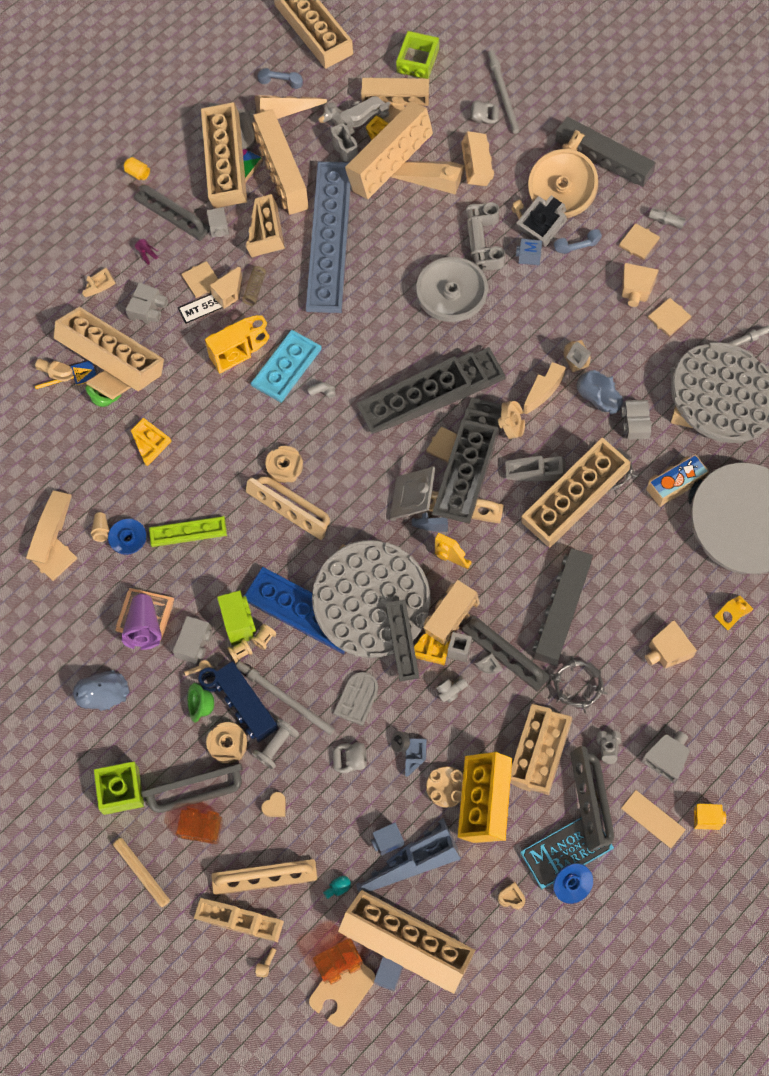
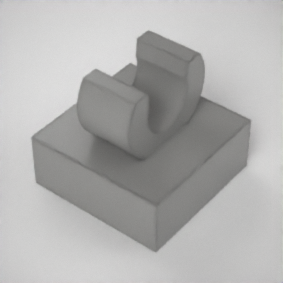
(578, 355)

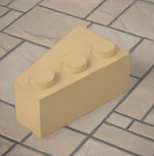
(265, 230)
(451, 612)

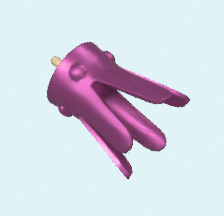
(143, 247)

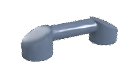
(295, 79)
(562, 246)

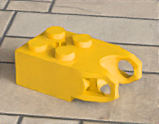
(235, 343)

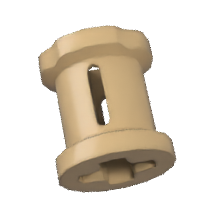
(263, 636)
(239, 651)

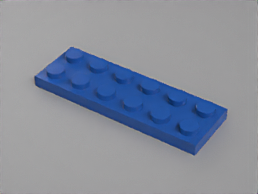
(286, 603)

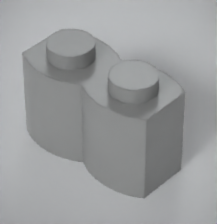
(344, 143)
(637, 419)

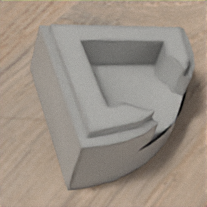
(489, 665)

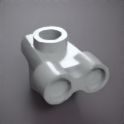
(448, 690)
(609, 745)

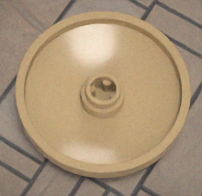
(567, 177)

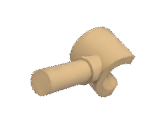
(517, 206)
(202, 665)
(263, 970)

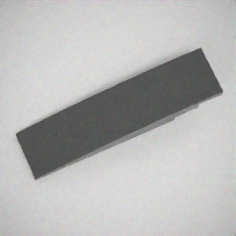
(431, 390)
(469, 461)

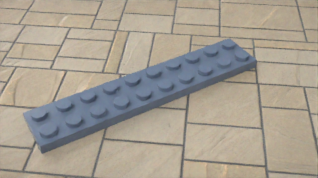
(329, 238)

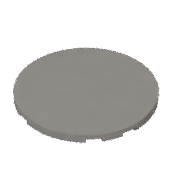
(722, 392)
(733, 517)
(354, 591)

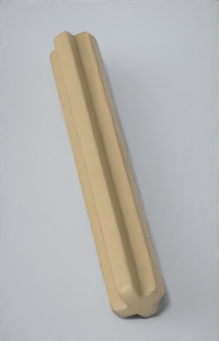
(141, 872)

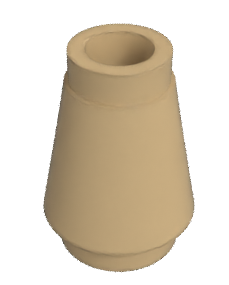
(100, 527)

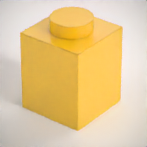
(709, 816)

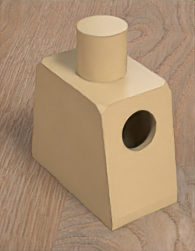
(637, 283)
(670, 647)

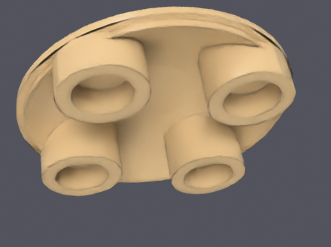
(445, 786)

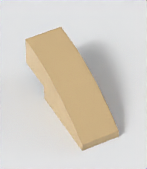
(544, 387)

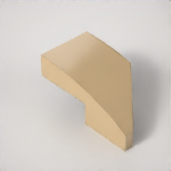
(98, 283)

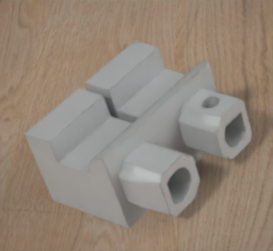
(144, 304)

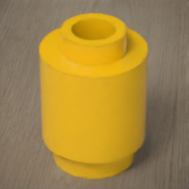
(136, 168)

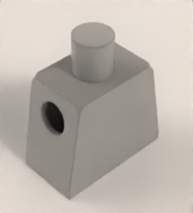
(668, 756)

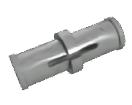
(667, 217)

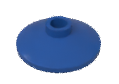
(124, 529)
(576, 889)

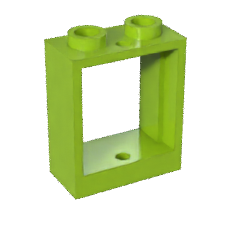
(419, 42)

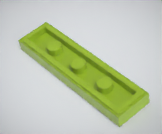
(188, 531)

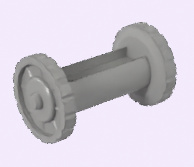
(276, 742)

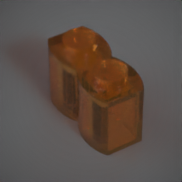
(199, 826)
(337, 961)

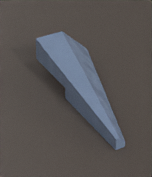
(428, 853)

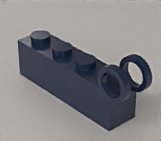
(242, 698)

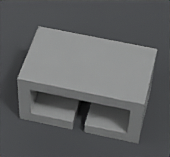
(192, 640)

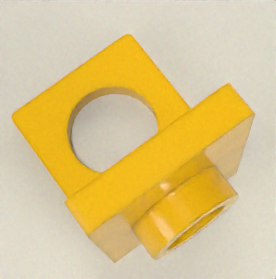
(737, 607)

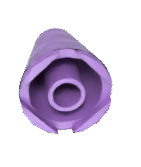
(141, 624)

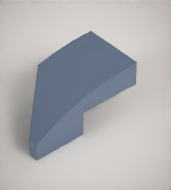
(431, 524)
(415, 755)

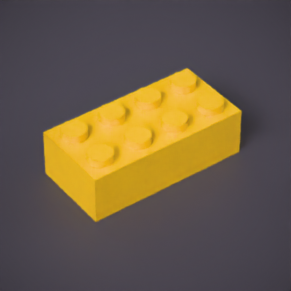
(485, 797)

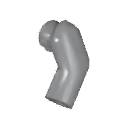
(322, 387)

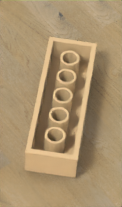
(317, 29)
(389, 150)
(223, 155)
(280, 162)
(108, 348)
(575, 492)
(406, 941)

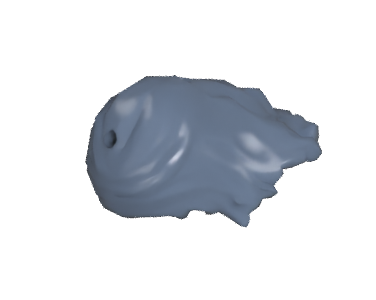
(600, 391)
(101, 690)

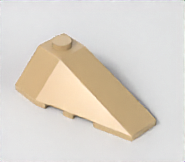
(286, 105)
(433, 174)

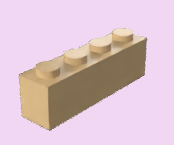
(397, 90)

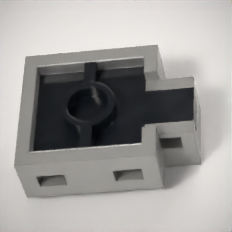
(543, 219)

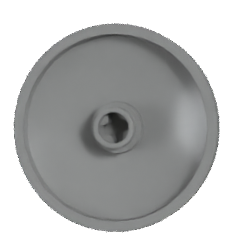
(452, 289)

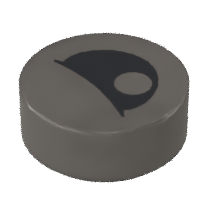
(400, 741)

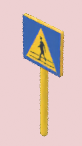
(81, 373)

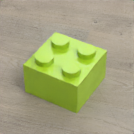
(236, 617)
(118, 788)

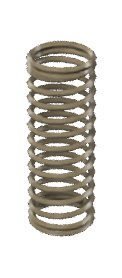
(254, 278)

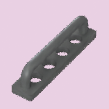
(146, 193)
(539, 676)
(150, 792)
(593, 839)

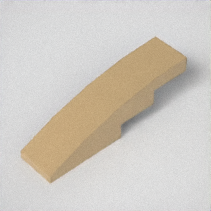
(48, 527)
(238, 920)

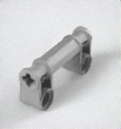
(483, 215)

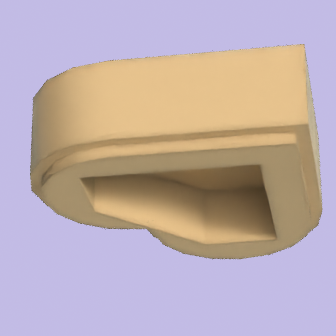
(275, 806)
(511, 897)

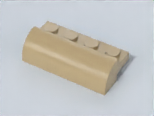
(540, 749)

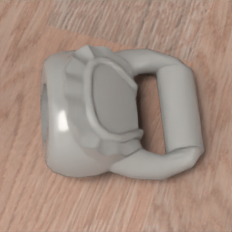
(479, 112)
(355, 757)

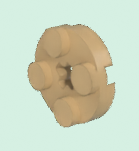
(511, 419)
(280, 473)
(233, 752)

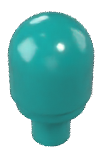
(338, 887)

